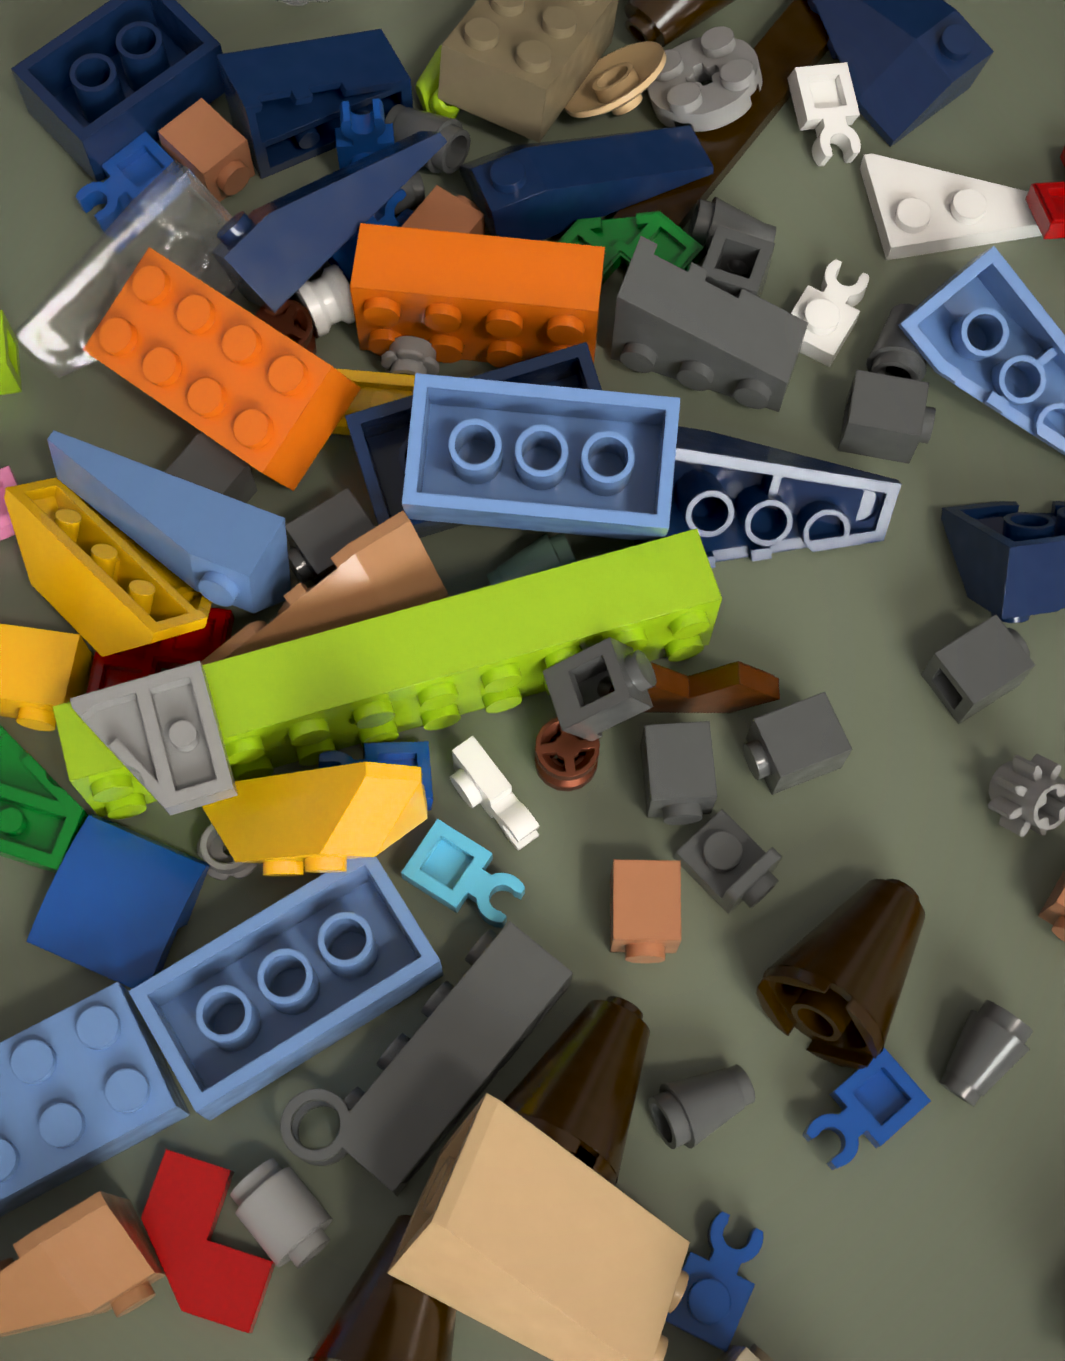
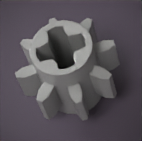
(1028, 795)

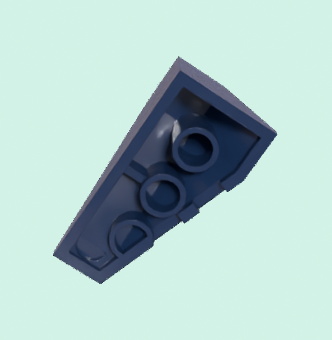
(1009, 557)

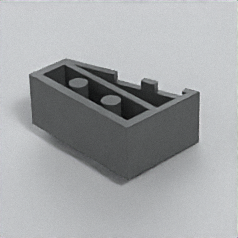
(702, 334)

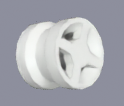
(327, 300)

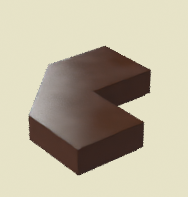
(712, 691)

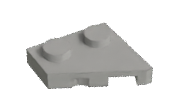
(164, 735)

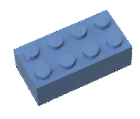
(540, 457)
(286, 985)
(79, 1094)

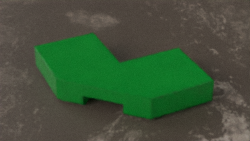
(622, 236)

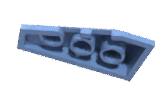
(995, 345)
(203, 537)

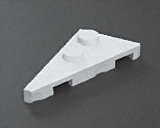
(940, 211)

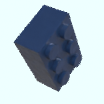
(119, 76)

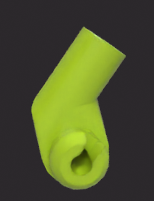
(428, 87)

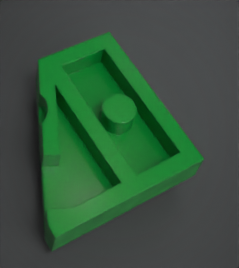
(35, 811)

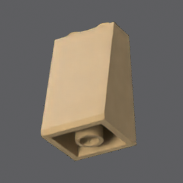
(541, 1245)

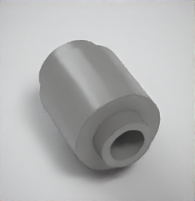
(281, 1214)

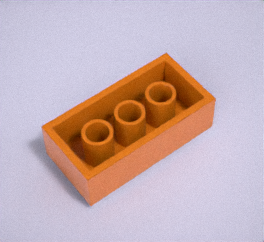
(474, 293)
(222, 369)

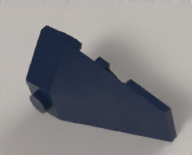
(902, 57)
(551, 184)
(293, 236)
(772, 500)

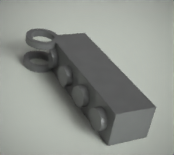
(443, 1066)

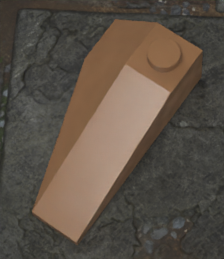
(373, 578)
(79, 1267)

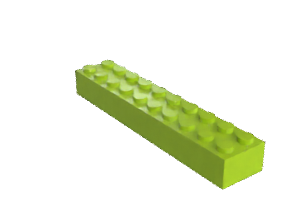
(426, 664)

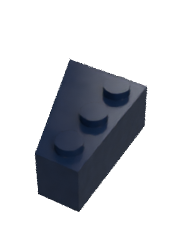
(291, 93)

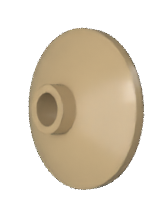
(618, 81)

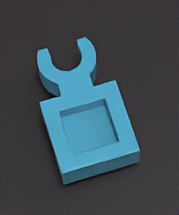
(454, 869)

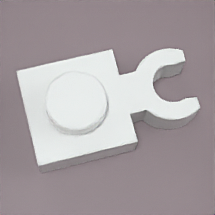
(828, 104)
(829, 314)
(482, 782)

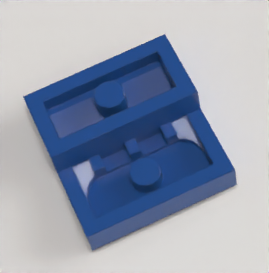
(118, 902)

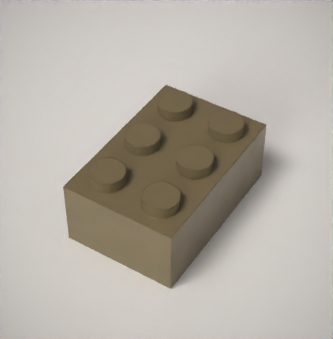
(523, 59)

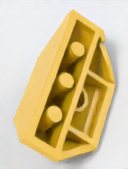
(97, 573)
(319, 816)

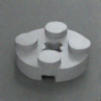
(715, 57)

